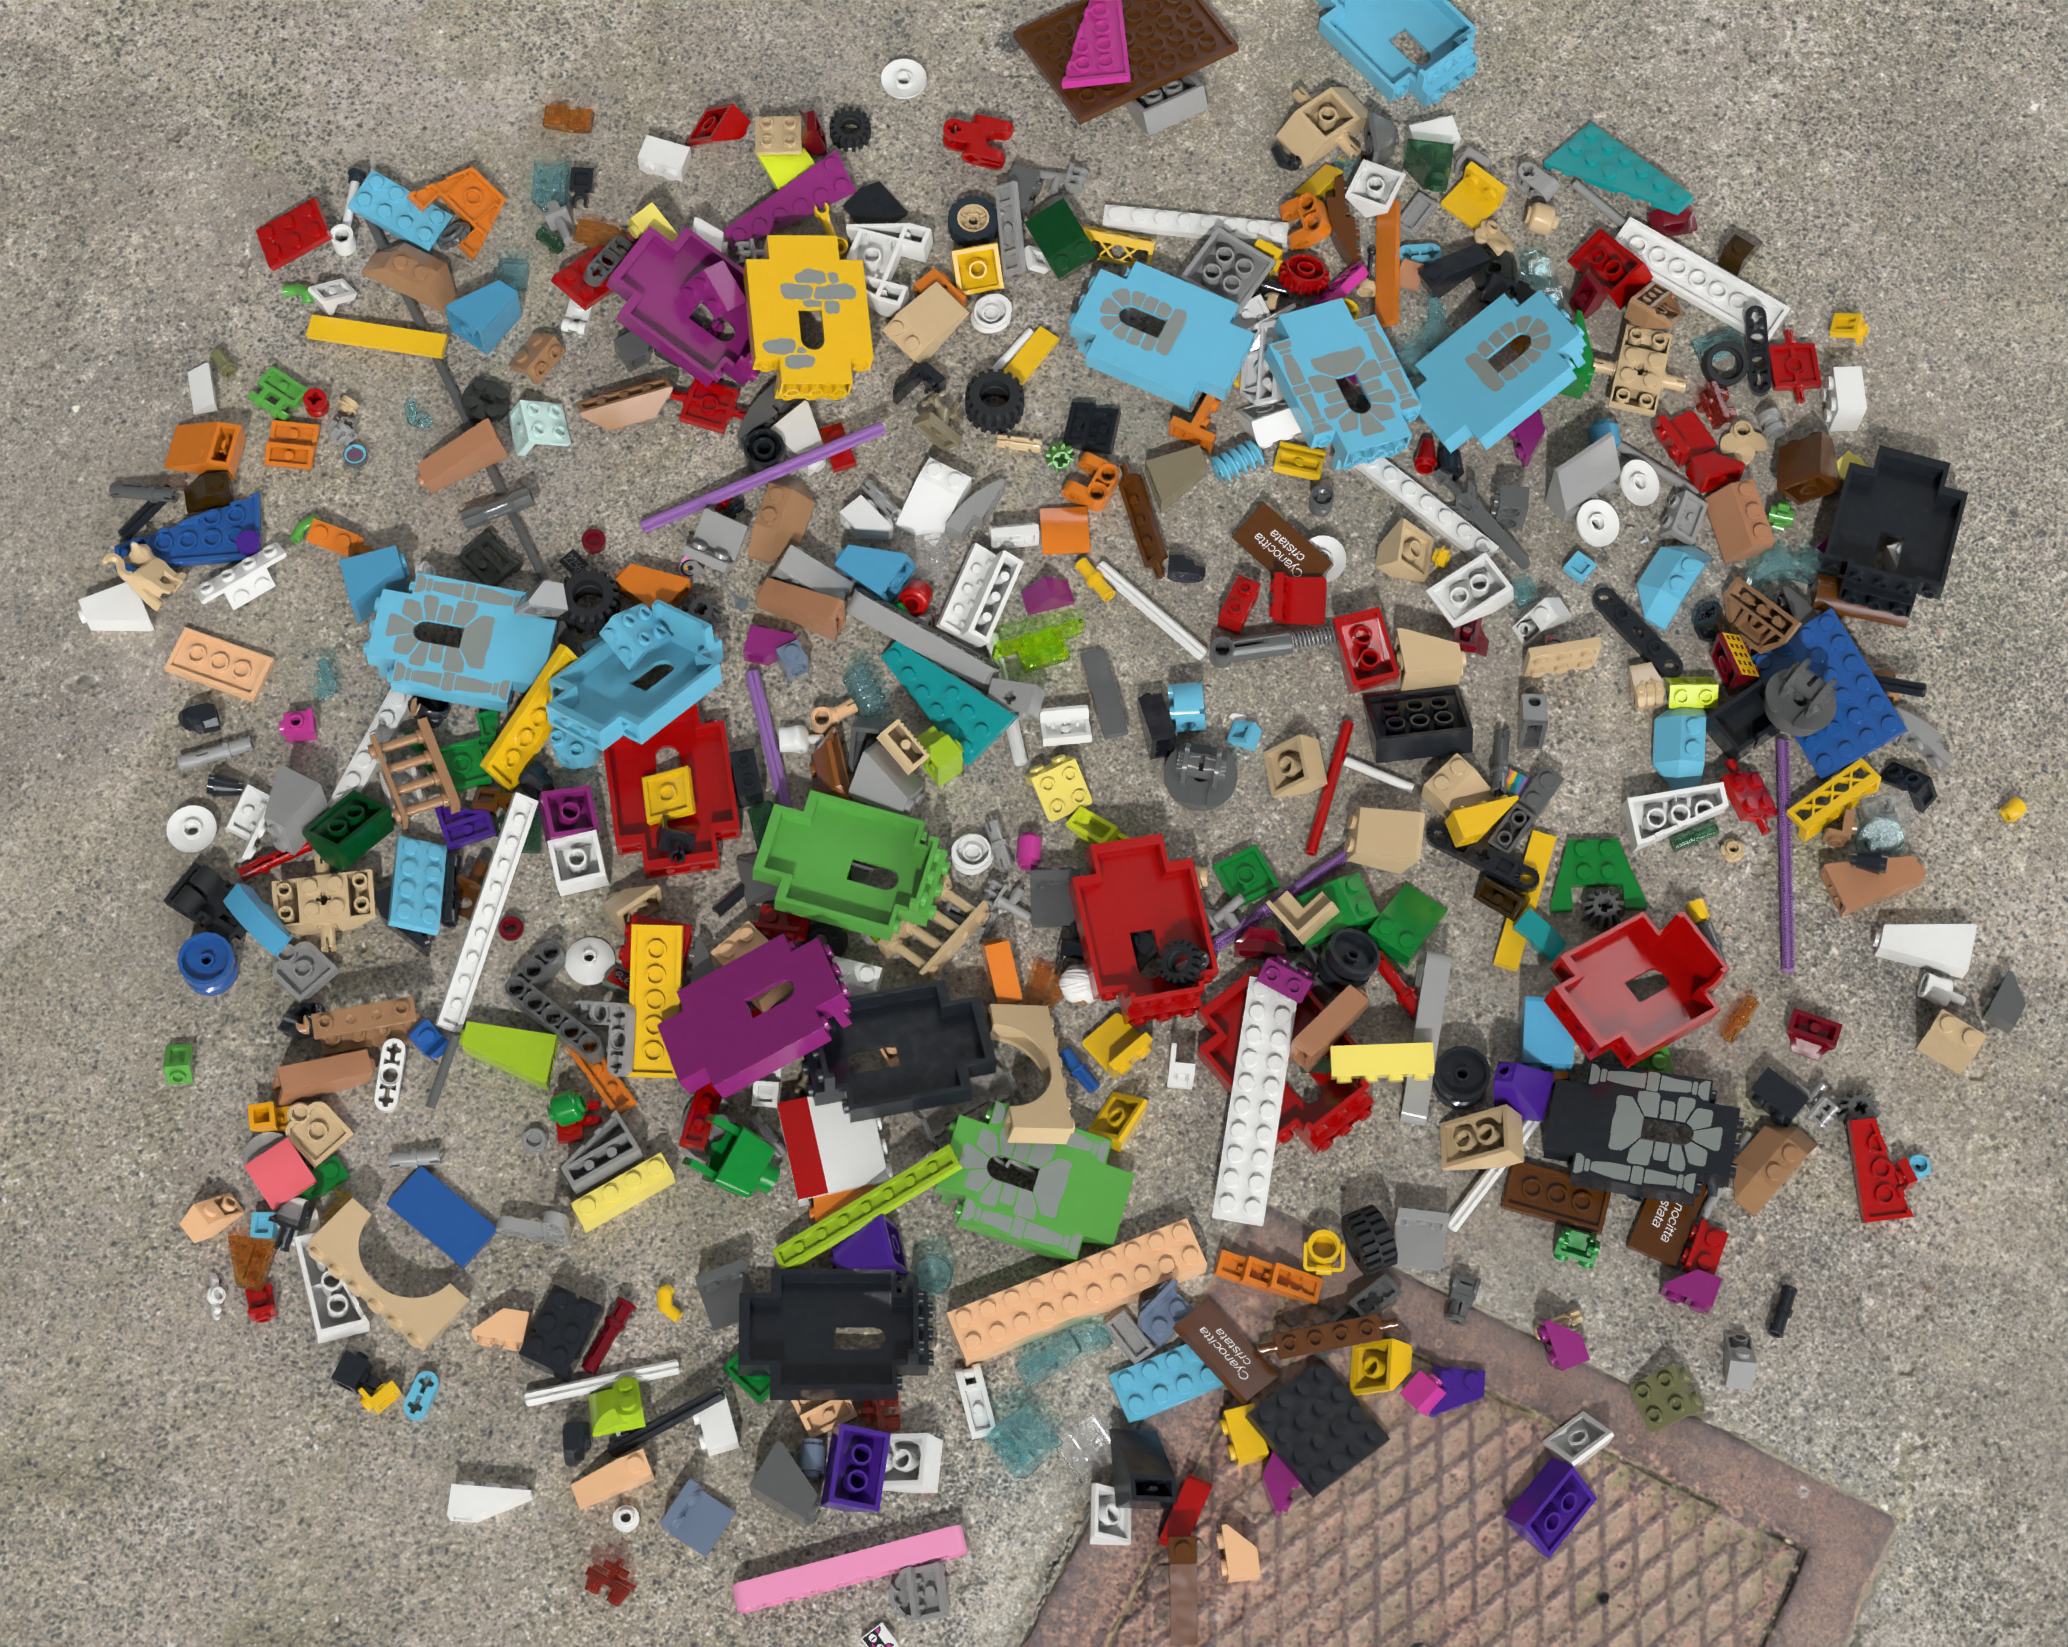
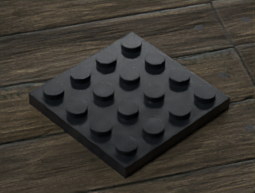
(1317, 1428)

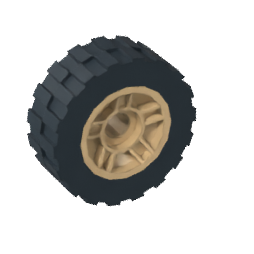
(968, 212)

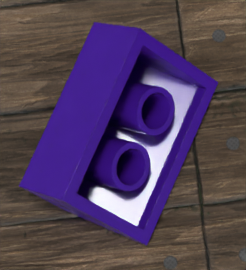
(855, 1469)
(1550, 1506)

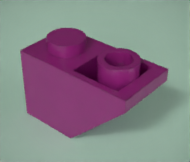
(1527, 438)
(763, 642)
(1694, 1289)
(1563, 1345)
(1277, 1484)

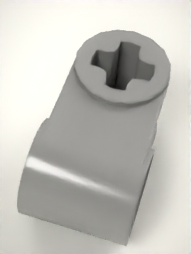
(1536, 185)

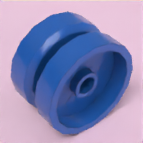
(208, 964)

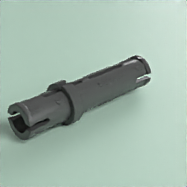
(152, 493)
(1500, 770)

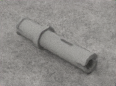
(215, 753)

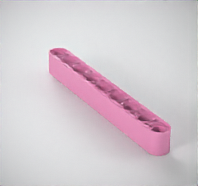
(849, 1569)

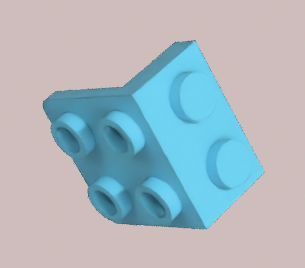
(634, 634)

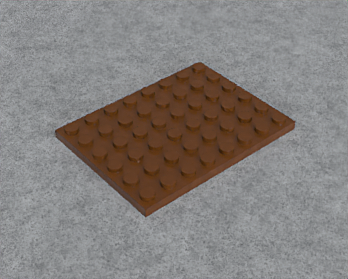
(1162, 45)

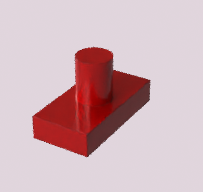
(842, 460)

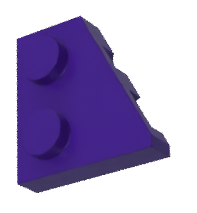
(465, 826)
(1461, 1387)

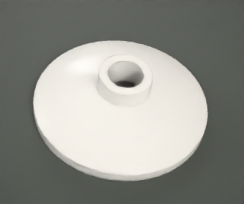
(903, 71)
(1639, 482)
(1605, 520)
(1333, 551)
(187, 819)
(592, 971)

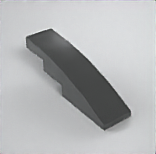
(1104, 694)
(1369, 1301)

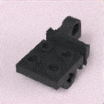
(201, 898)

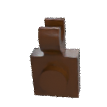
(491, 799)

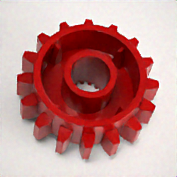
(1304, 275)

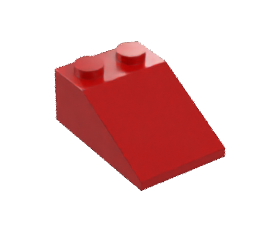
(1613, 266)
(1365, 650)

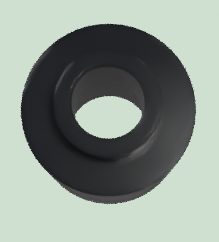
(1451, 462)

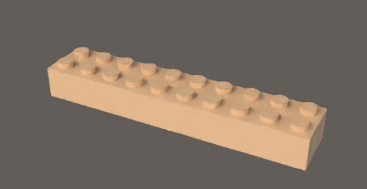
(1075, 1292)

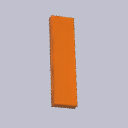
(609, 1088)

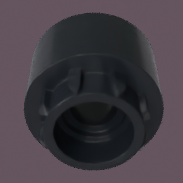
(763, 441)

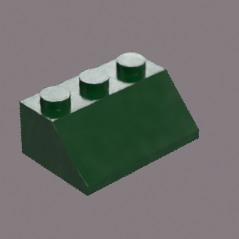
(349, 829)

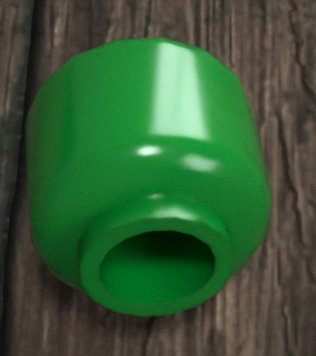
(567, 1108)

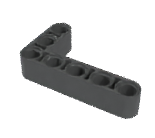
(548, 1009)

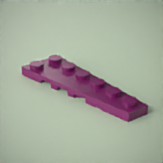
(821, 183)

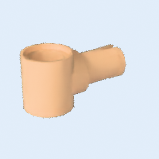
(831, 714)

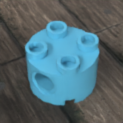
(1187, 706)
(571, 751)

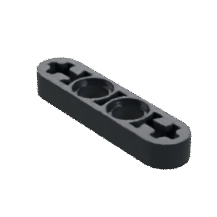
(1757, 351)

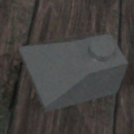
(1379, 139)
(755, 891)

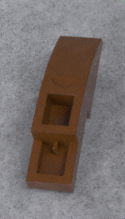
(1344, 230)

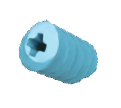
(1237, 459)

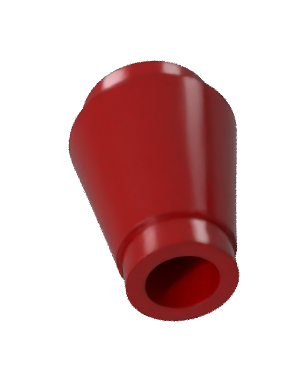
(1426, 460)

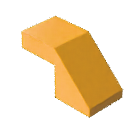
(267, 1117)

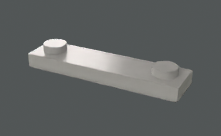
(1010, 228)

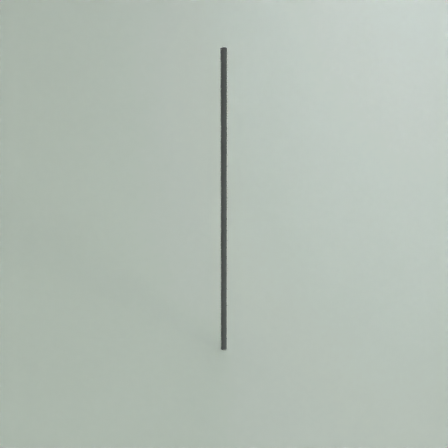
(457, 400)

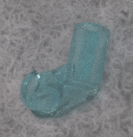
(416, 418)

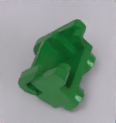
(1577, 1246)

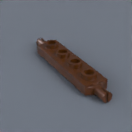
(1142, 520)
(1328, 1336)

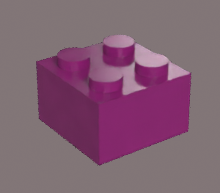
(567, 812)

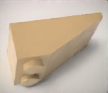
(926, 323)
(1456, 786)
(1482, 1140)

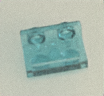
(550, 184)

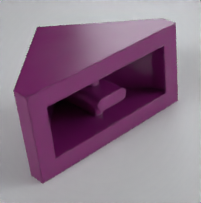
(1047, 595)

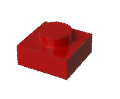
(1905, 1174)

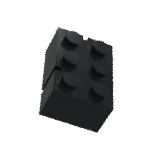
(1741, 723)
(561, 1333)

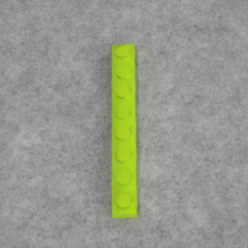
(867, 1207)

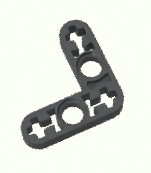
(611, 252)

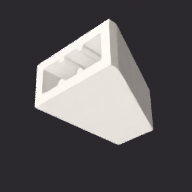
(800, 435)
(115, 610)

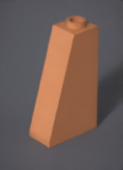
(462, 457)
(802, 607)
(1856, 888)
(1328, 1027)
(321, 1077)

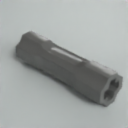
(482, 513)

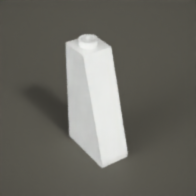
(1928, 946)

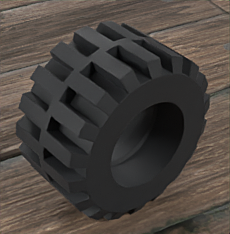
(999, 385)
(590, 583)
(1369, 1240)

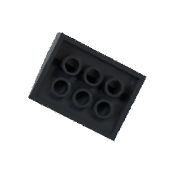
(1417, 724)

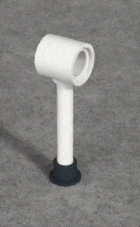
(344, 230)

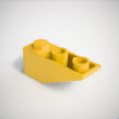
(1472, 823)

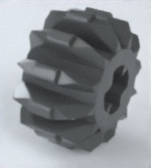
(704, 605)
(1610, 916)
(1860, 1102)

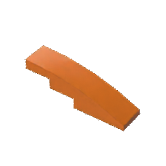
(1268, 1277)

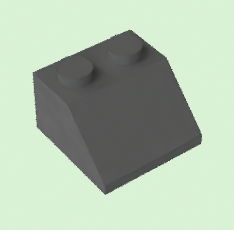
(863, 734)

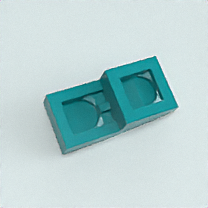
(1540, 934)

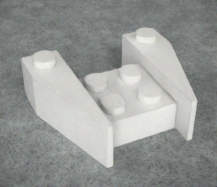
(881, 250)

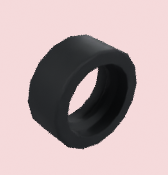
(1741, 358)

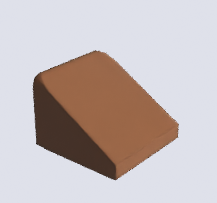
(1409, 274)

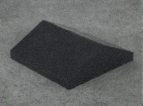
(874, 206)

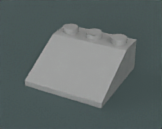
(1168, 105)
(1228, 268)
(1584, 478)

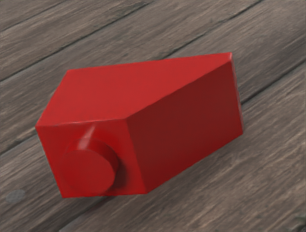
(1713, 471)

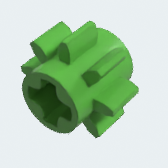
(1057, 450)
(1781, 515)

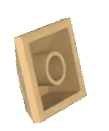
(1405, 552)
(630, 901)

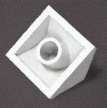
(1374, 188)
(1578, 1440)
(1108, 1523)

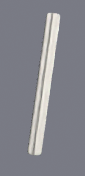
(1152, 611)
(1013, 731)
(1483, 1185)
(600, 1382)

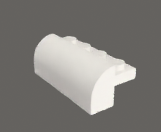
(979, 596)

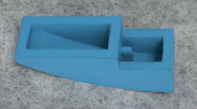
(257, 918)

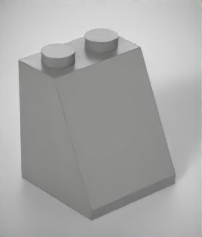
(884, 783)
(292, 807)

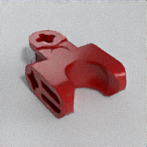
(973, 139)

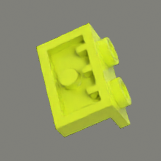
(1692, 692)

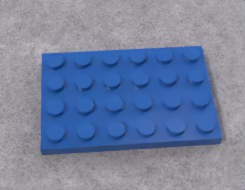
(1863, 711)

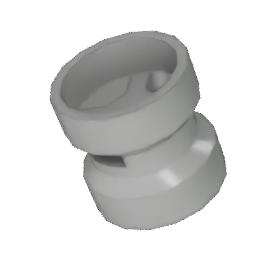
(1771, 423)

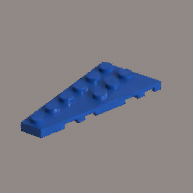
(204, 537)

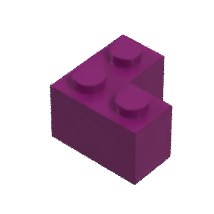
(715, 288)

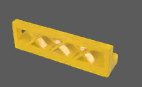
(1122, 239)
(1844, 800)

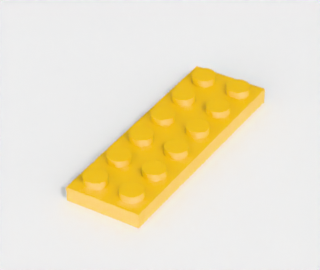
(527, 727)
(653, 994)

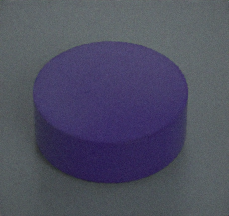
(248, 542)

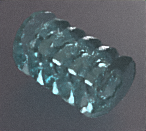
(864, 692)

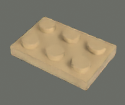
(1561, 657)

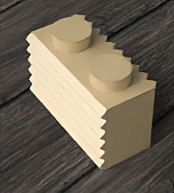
(903, 746)

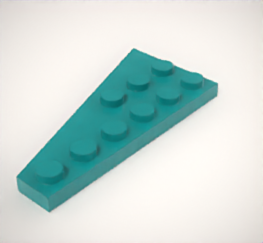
(1615, 168)
(950, 701)

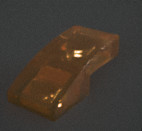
(566, 120)
(594, 233)

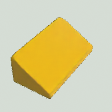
(1320, 182)

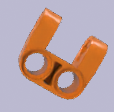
(1310, 217)
(1099, 486)

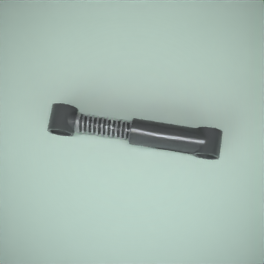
(1267, 645)

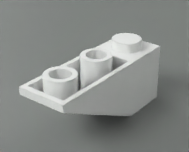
(479, 1503)

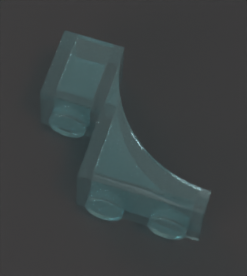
(1537, 272)
(1427, 341)
(1782, 566)
(1068, 1348)

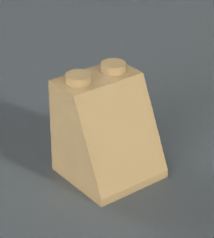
(1426, 660)
(1385, 838)
(1951, 1041)

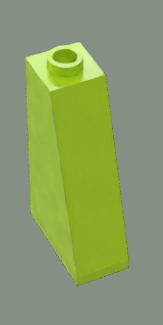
(512, 1050)

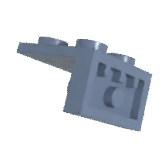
(1160, 1315)
(696, 1519)

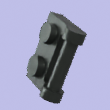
(484, 565)

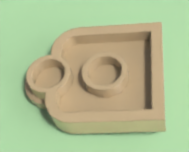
(316, 1131)

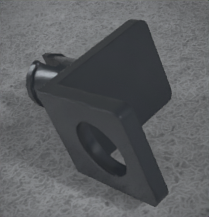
(674, 841)
(1069, 947)
(289, 1225)

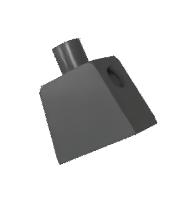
(1532, 711)

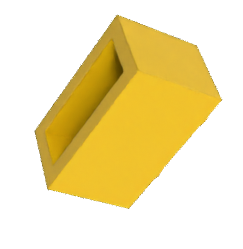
(1245, 1442)

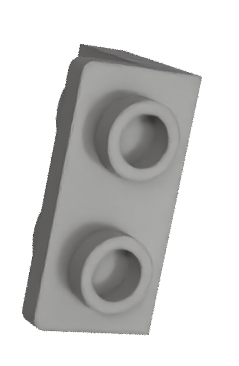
(1683, 517)

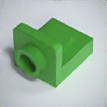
(178, 1063)

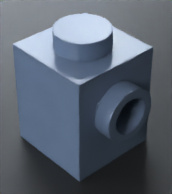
(792, 660)

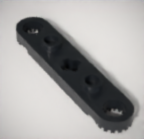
(1624, 621)
(1497, 866)

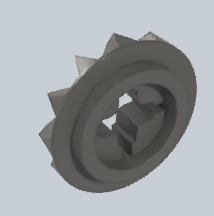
(453, 235)

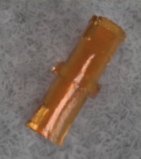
(1739, 1019)

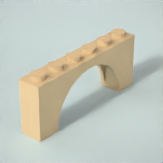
(1031, 1031)
(416, 1318)

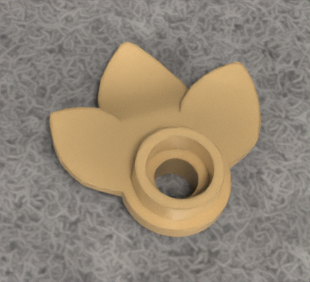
(1490, 233)
(1742, 445)

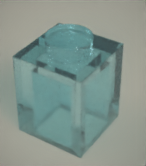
(512, 272)

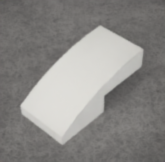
(767, 1090)

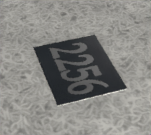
(573, 561)

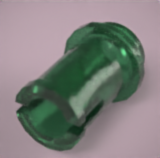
(554, 243)

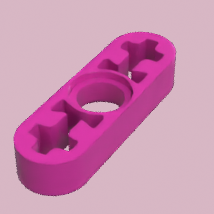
(1343, 284)

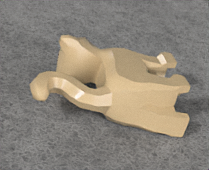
(151, 578)

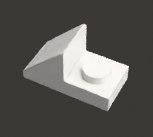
(332, 293)

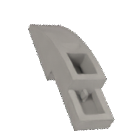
(1924, 740)

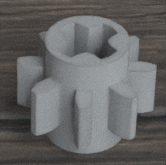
(342, 431)

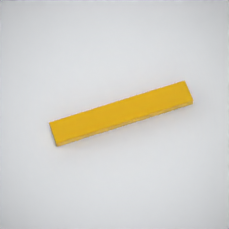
(377, 336)
(1511, 943)

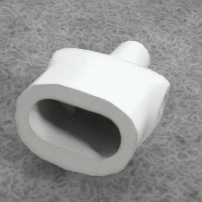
(797, 739)
(1938, 991)

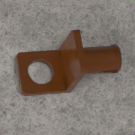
(471, 887)

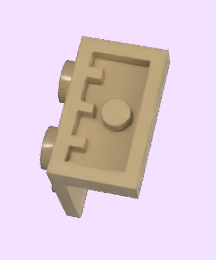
(778, 135)

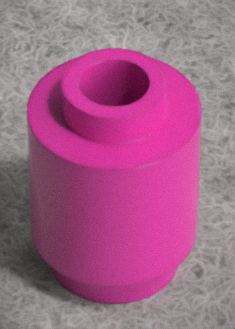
(1028, 851)

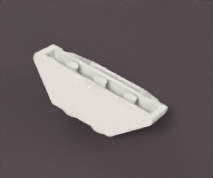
(1256, 377)

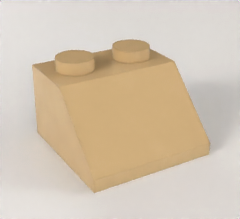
(1295, 767)

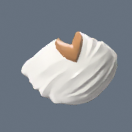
(1076, 985)

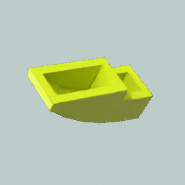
(1093, 828)

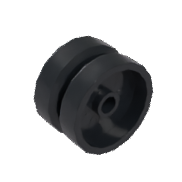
(1348, 960)
(1473, 1081)

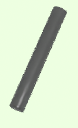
(442, 1071)

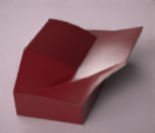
(813, 134)
(1671, 224)
(1588, 295)
(1471, 638)
(1259, 944)
(1812, 1034)

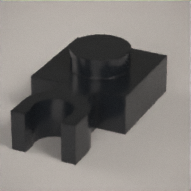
(581, 183)

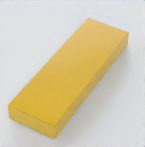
(1032, 354)

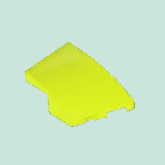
(785, 168)

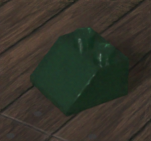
(1429, 163)

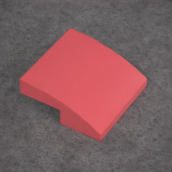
(280, 1174)

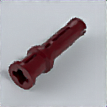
(613, 1325)

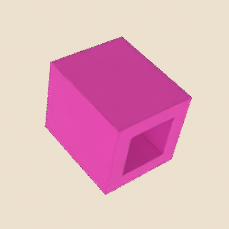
(1423, 1392)

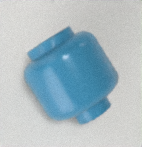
(1601, 428)

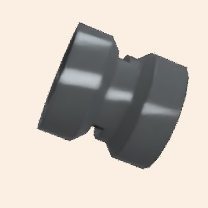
(1325, 496)

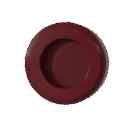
(593, 541)

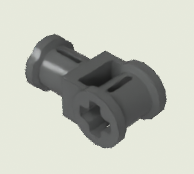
(1462, 1294)

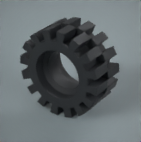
(850, 118)
(1169, 960)

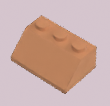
(1739, 521)

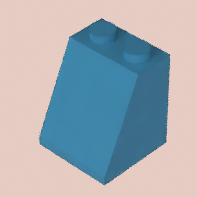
(485, 315)
(876, 570)
(370, 574)
(1543, 1038)

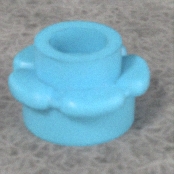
(1924, 1165)

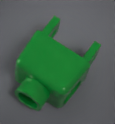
(737, 1160)

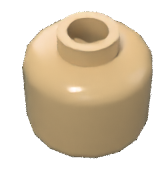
(1541, 218)

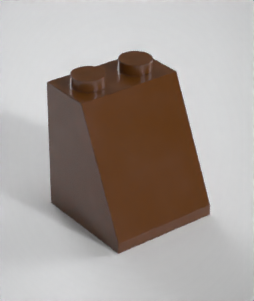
(1808, 468)

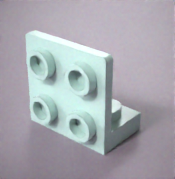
(537, 424)

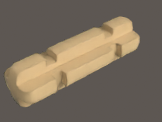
(1019, 443)
(1573, 1317)

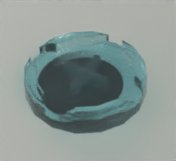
(1880, 834)

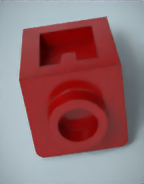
(261, 1304)

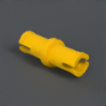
(1095, 579)

